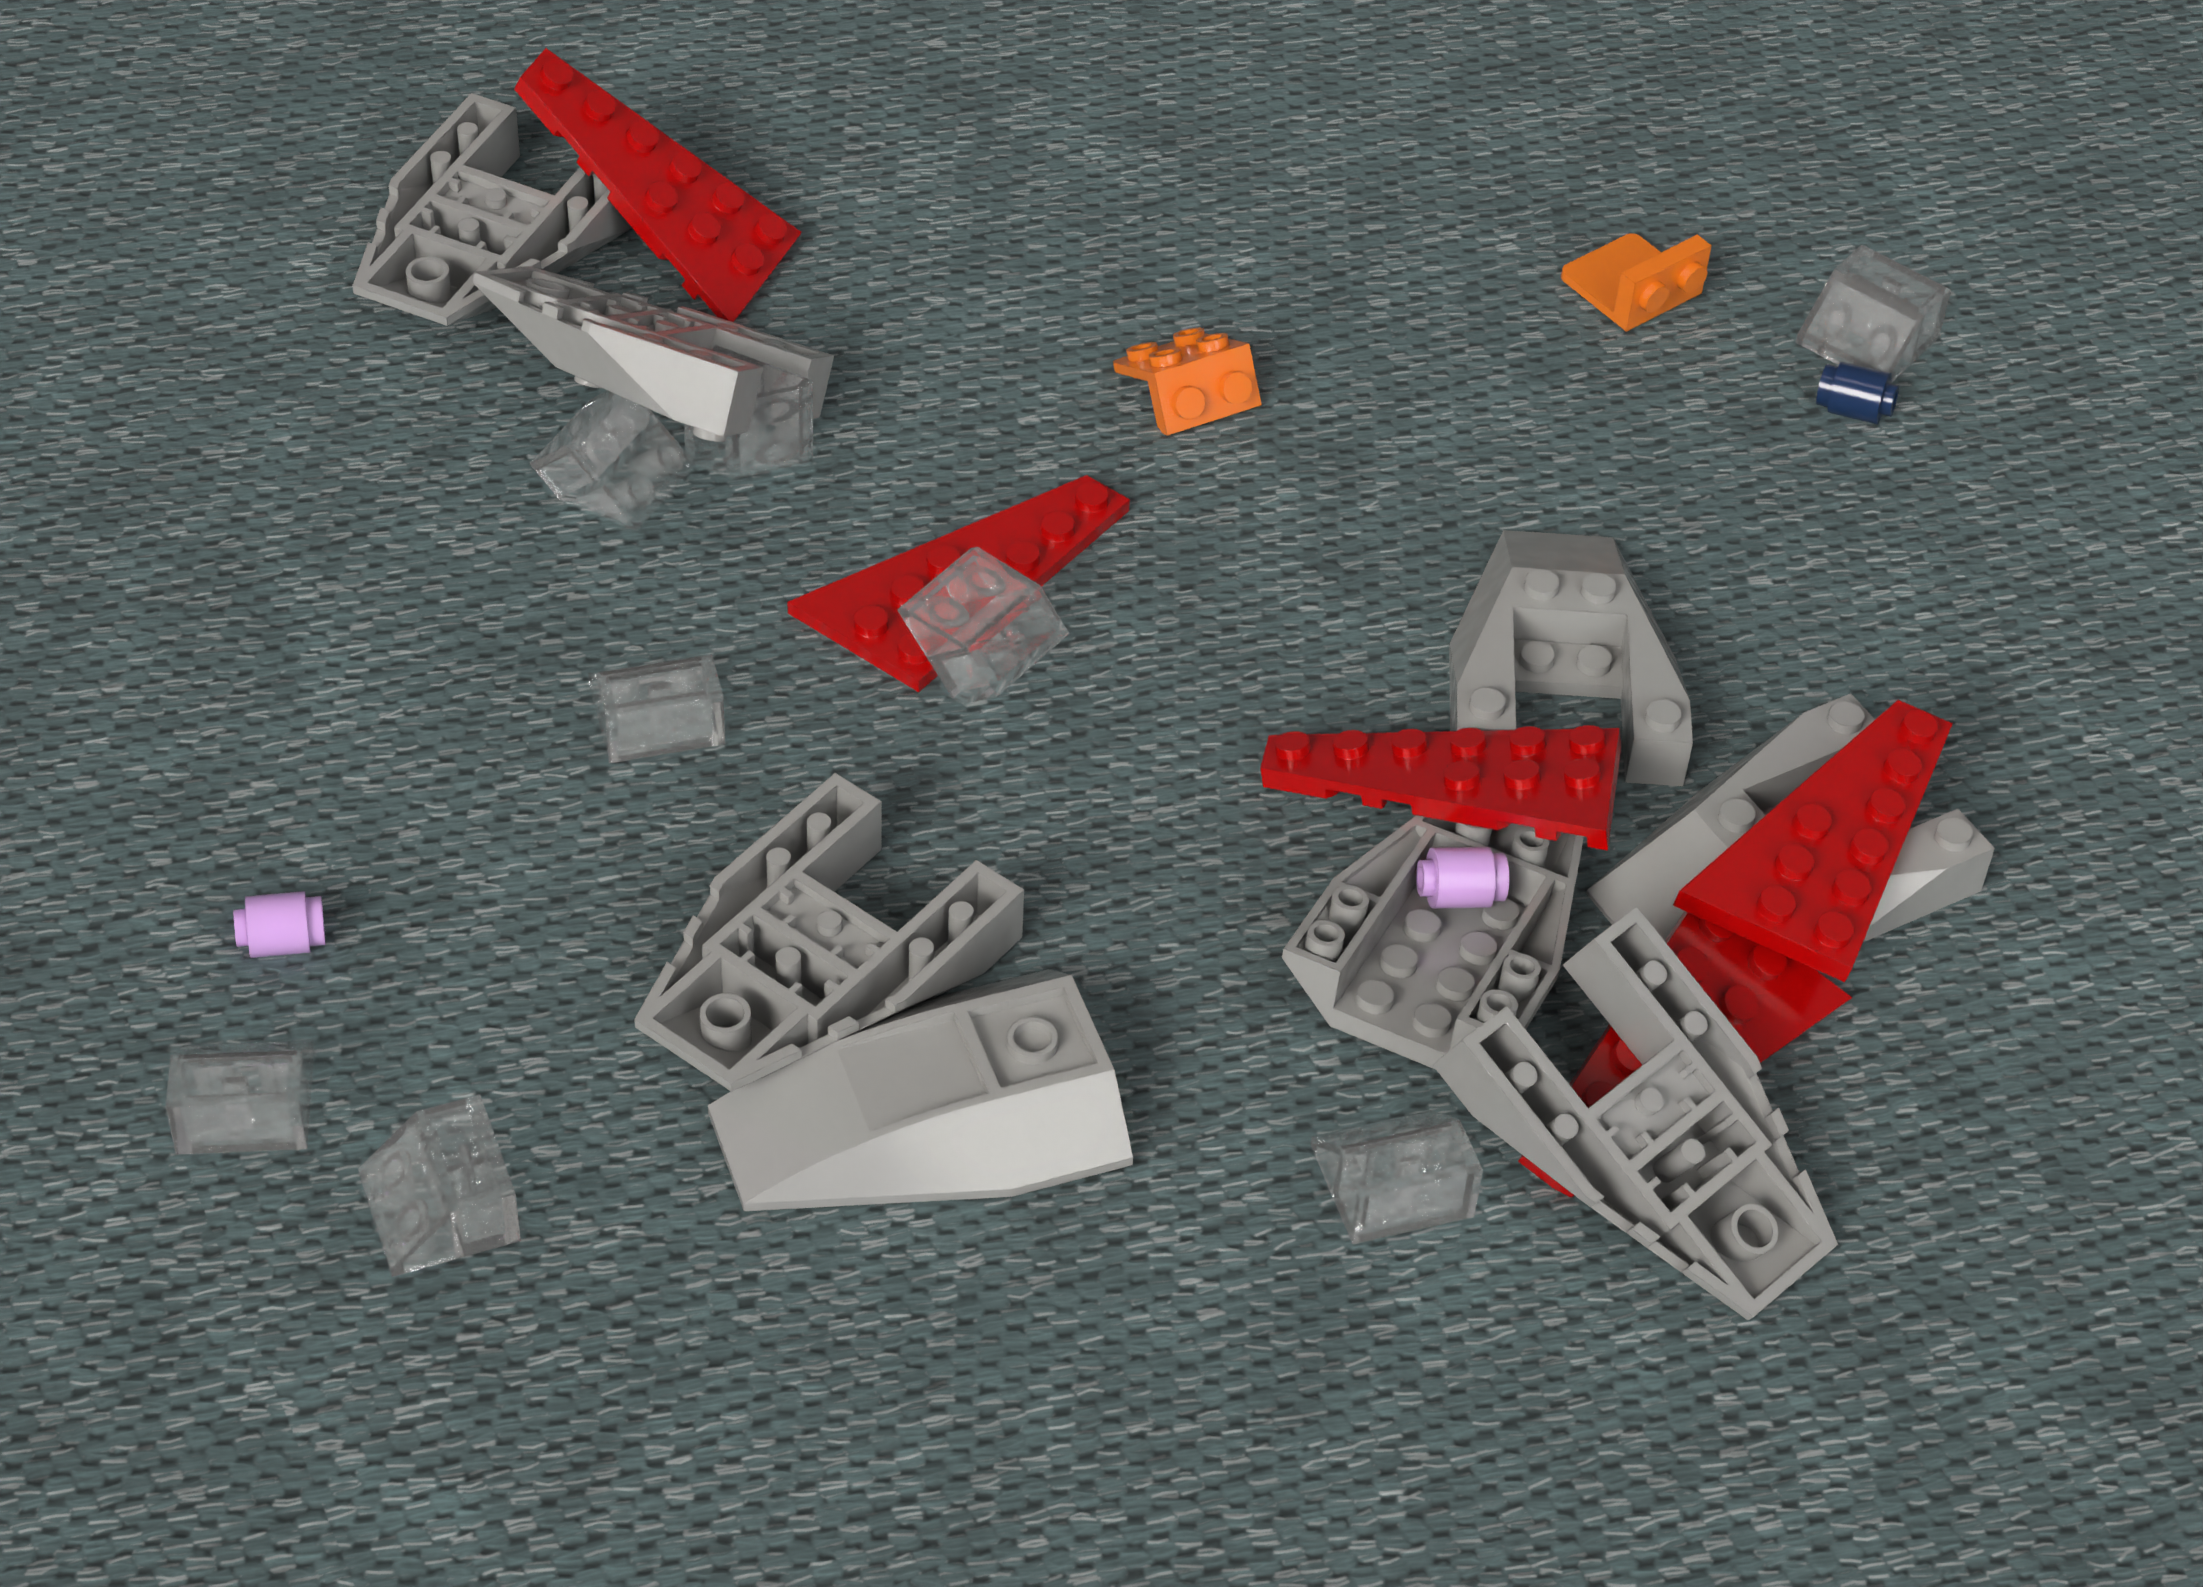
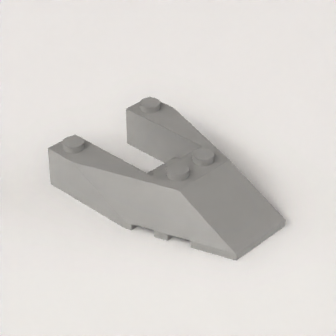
(460, 217)
(649, 351)
(1574, 623)
(1934, 869)
(793, 966)
(1675, 1150)

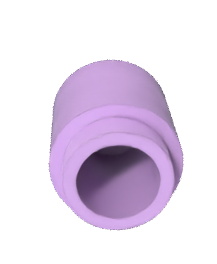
(1463, 877)
(280, 924)

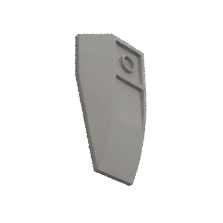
(1430, 976)
(934, 1104)

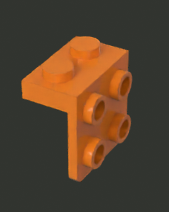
(1636, 281)
(1194, 378)

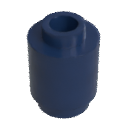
(1857, 392)

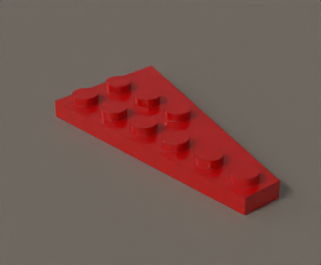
(670, 197)
(1029, 537)
(1463, 776)
(1825, 853)
(1754, 987)

